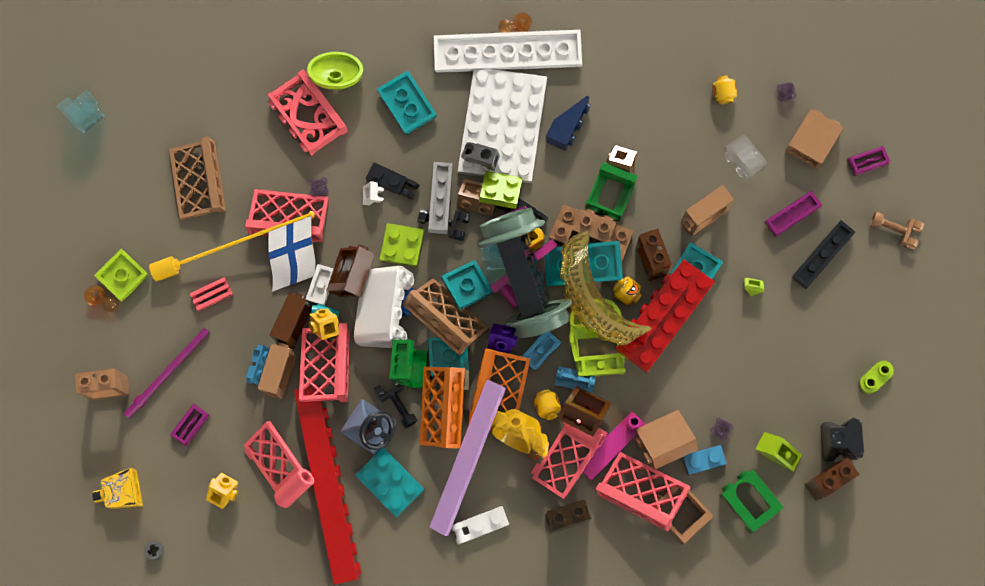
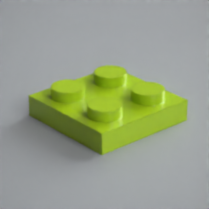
(500, 189)
(402, 245)
(121, 275)

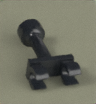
(423, 217)
(408, 419)

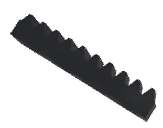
(823, 254)

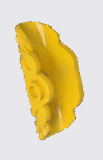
(520, 432)

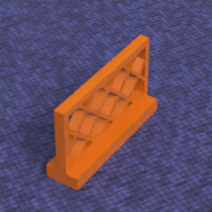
(484, 374)
(450, 407)

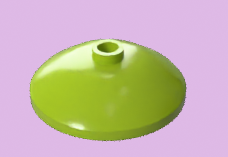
(335, 70)

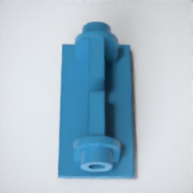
(259, 357)
(569, 379)

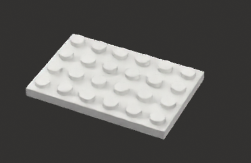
(505, 116)

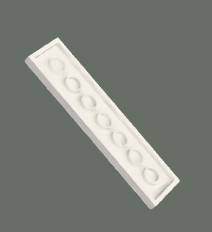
(507, 51)

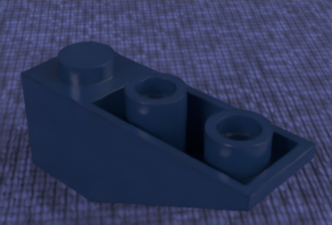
(564, 126)

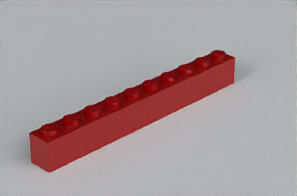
(328, 489)

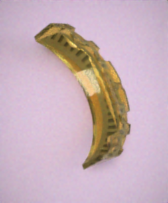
(586, 299)

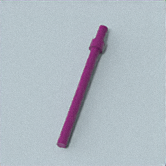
(141, 399)

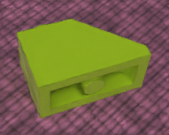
(778, 451)

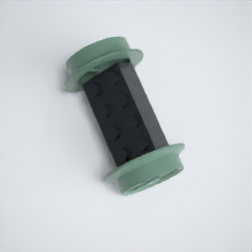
(535, 313)

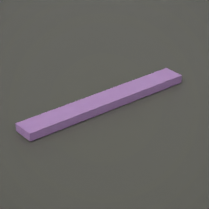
(467, 457)

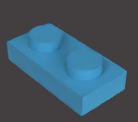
(541, 350)
(704, 460)

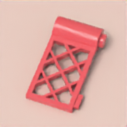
(584, 439)
(295, 482)

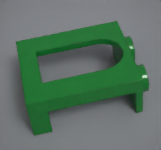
(615, 174)
(407, 358)
(730, 496)

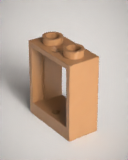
(707, 210)
(277, 371)
(107, 384)
(697, 525)

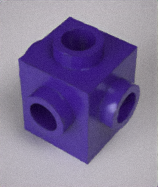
(502, 338)

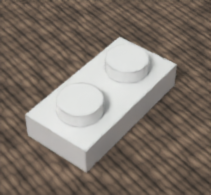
(317, 291)

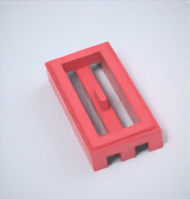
(207, 288)

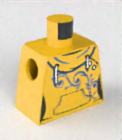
(120, 490)

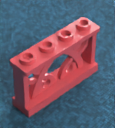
(307, 88)

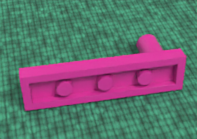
(502, 284)
(613, 445)

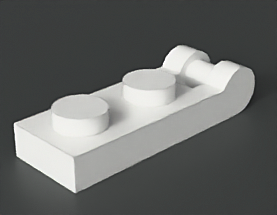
(480, 525)

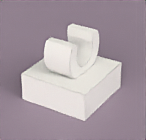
(370, 193)

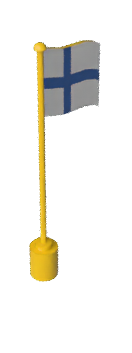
(289, 253)

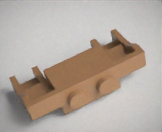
(601, 228)

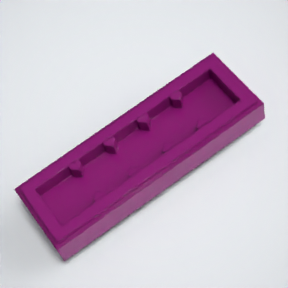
(793, 214)

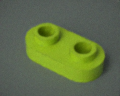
(876, 376)

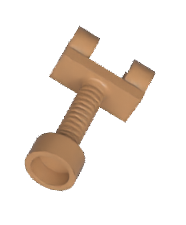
(878, 220)

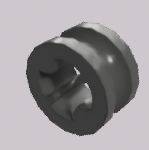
(148, 548)

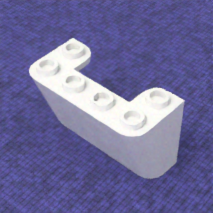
(381, 307)

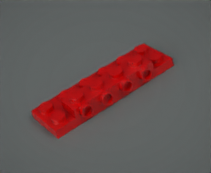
(666, 314)

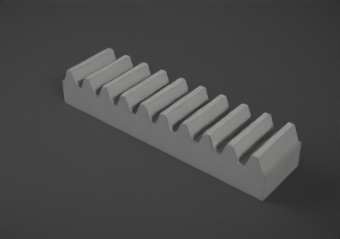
(440, 198)

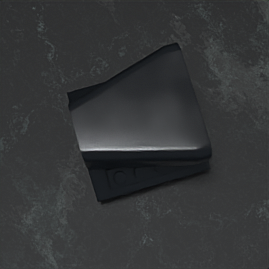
(842, 439)

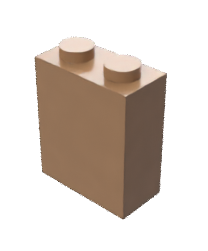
(814, 138)
(666, 439)

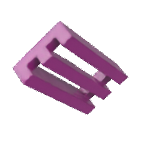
(854, 167)
(194, 431)

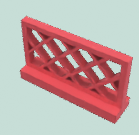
(254, 226)
(341, 366)
(638, 507)

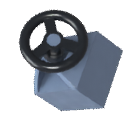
(369, 427)

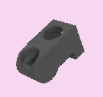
(481, 155)

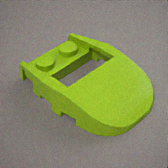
(593, 365)

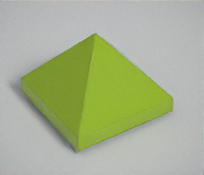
(753, 286)

